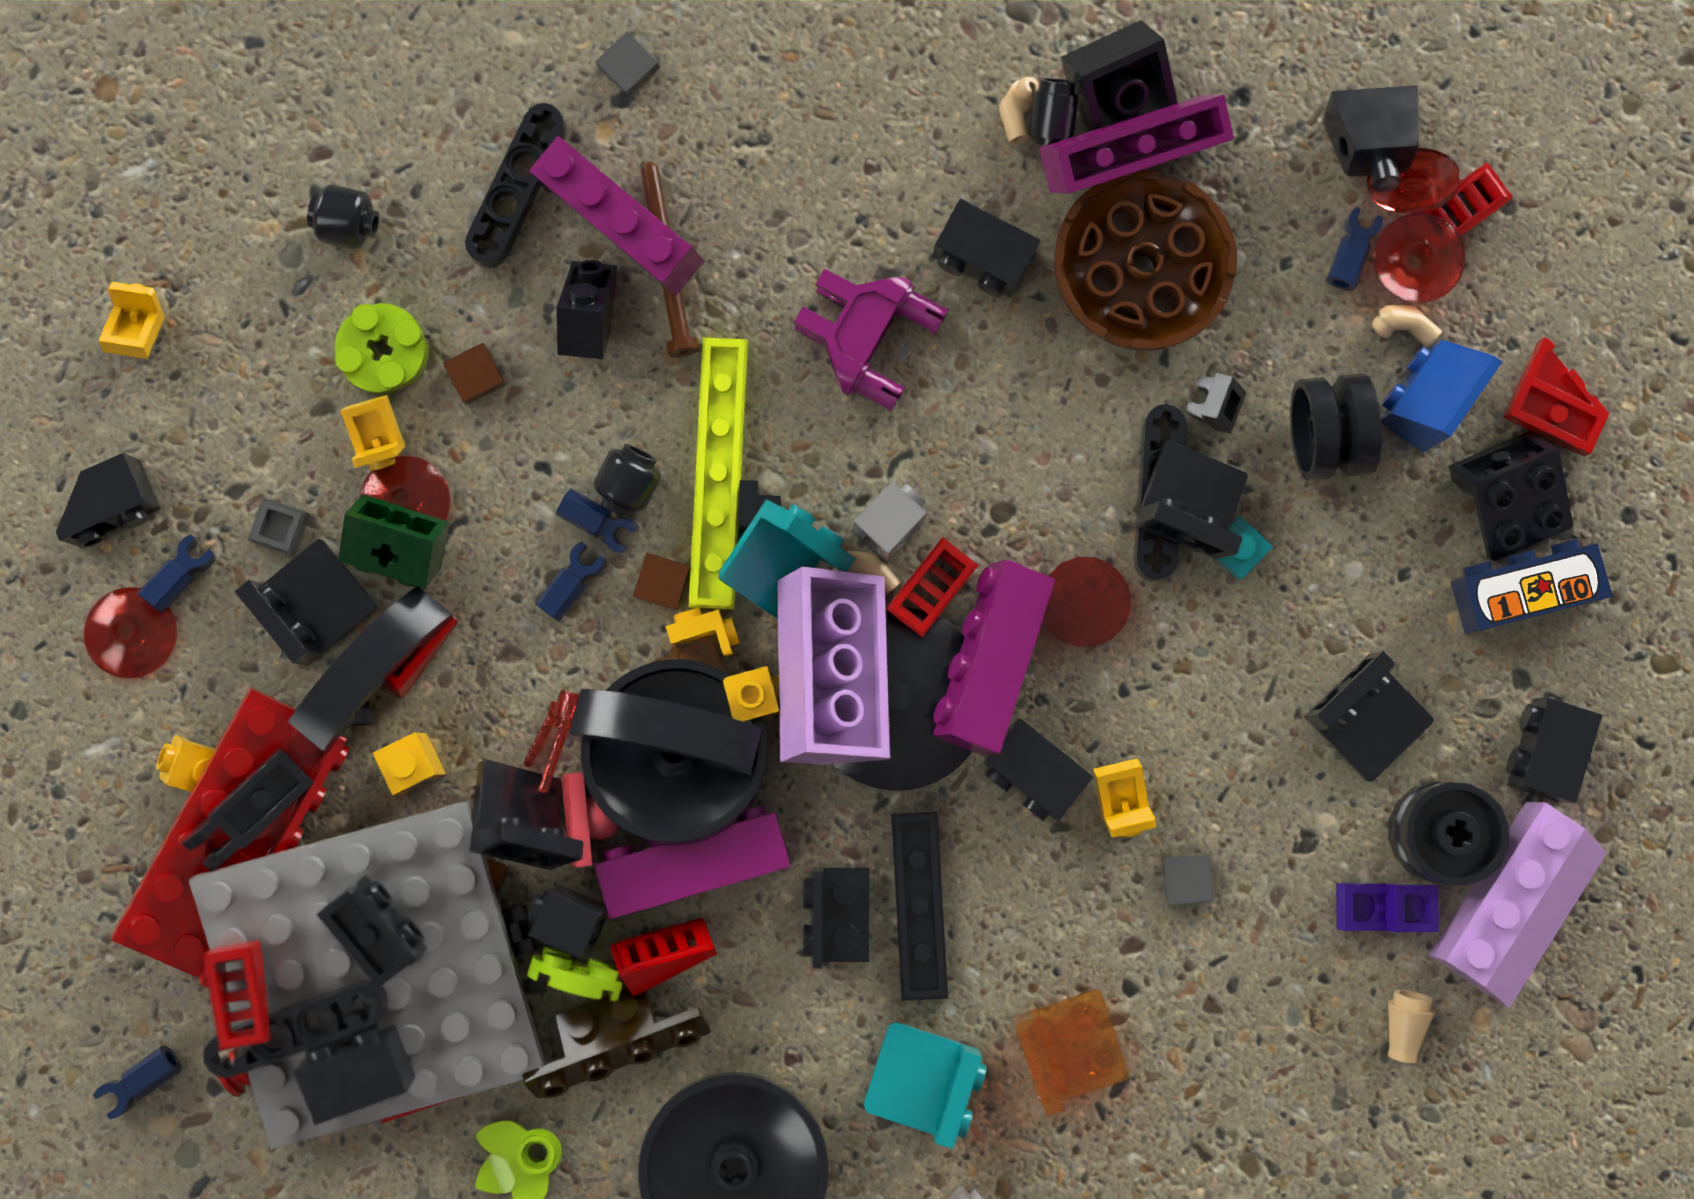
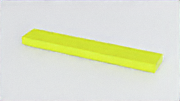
(717, 469)

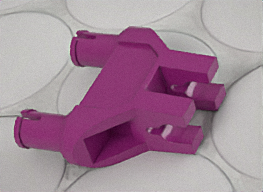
(861, 327)

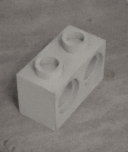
(890, 520)

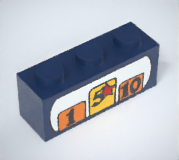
(1530, 586)

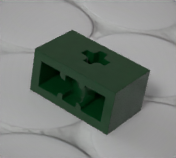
(393, 541)

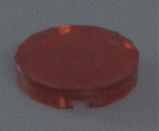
(1087, 602)

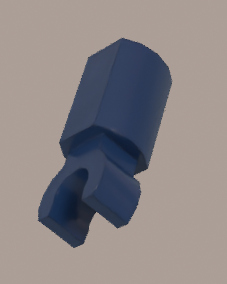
(1352, 252)
(594, 519)
(175, 576)
(568, 584)
(141, 1079)

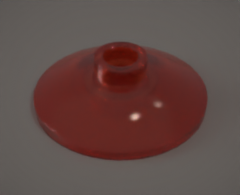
(1426, 186)
(1435, 245)
(420, 479)
(150, 638)

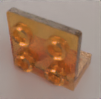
(1070, 1049)

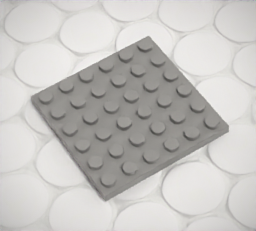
(453, 1008)

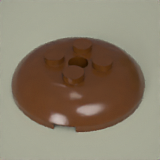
(1151, 218)

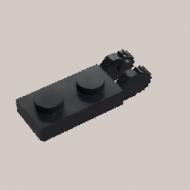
(251, 806)

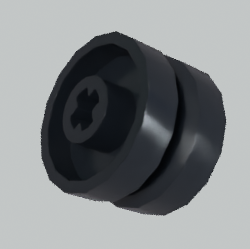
(1335, 426)
(1475, 839)

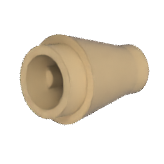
(1408, 1023)

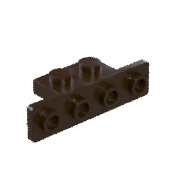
(610, 1036)

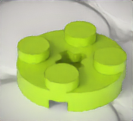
(392, 372)
(575, 976)

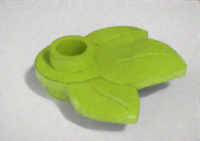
(510, 1160)

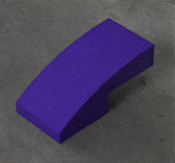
(1387, 907)

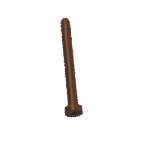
(681, 342)

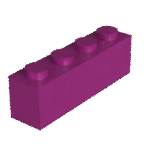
(1136, 143)
(617, 215)
(993, 657)
(678, 871)

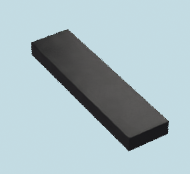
(919, 906)

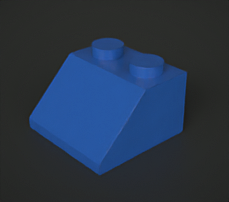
(1437, 393)

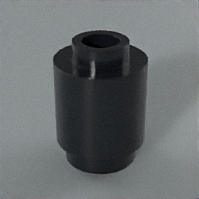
(1053, 110)

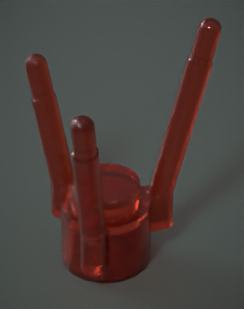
(561, 715)

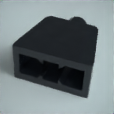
(1374, 132)

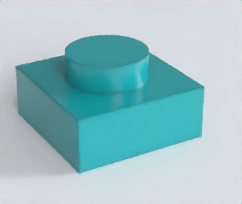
(1250, 552)

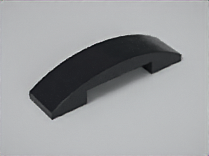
(366, 665)
(666, 728)

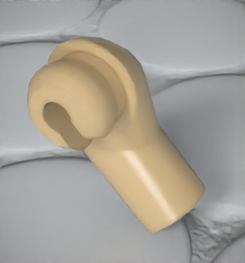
(1015, 107)
(1405, 318)
(872, 564)

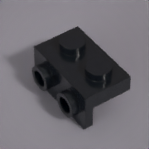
(373, 930)

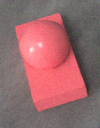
(583, 816)

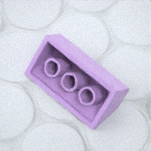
(832, 667)
(1521, 904)

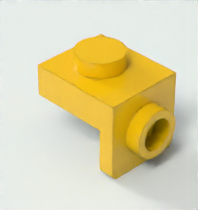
(132, 321)
(373, 433)
(693, 626)
(753, 694)
(182, 762)
(1124, 798)

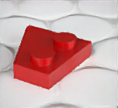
(1556, 402)

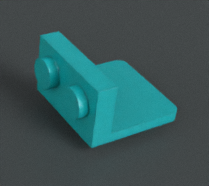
(776, 546)
(925, 1082)

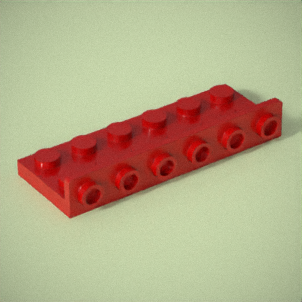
(163, 912)

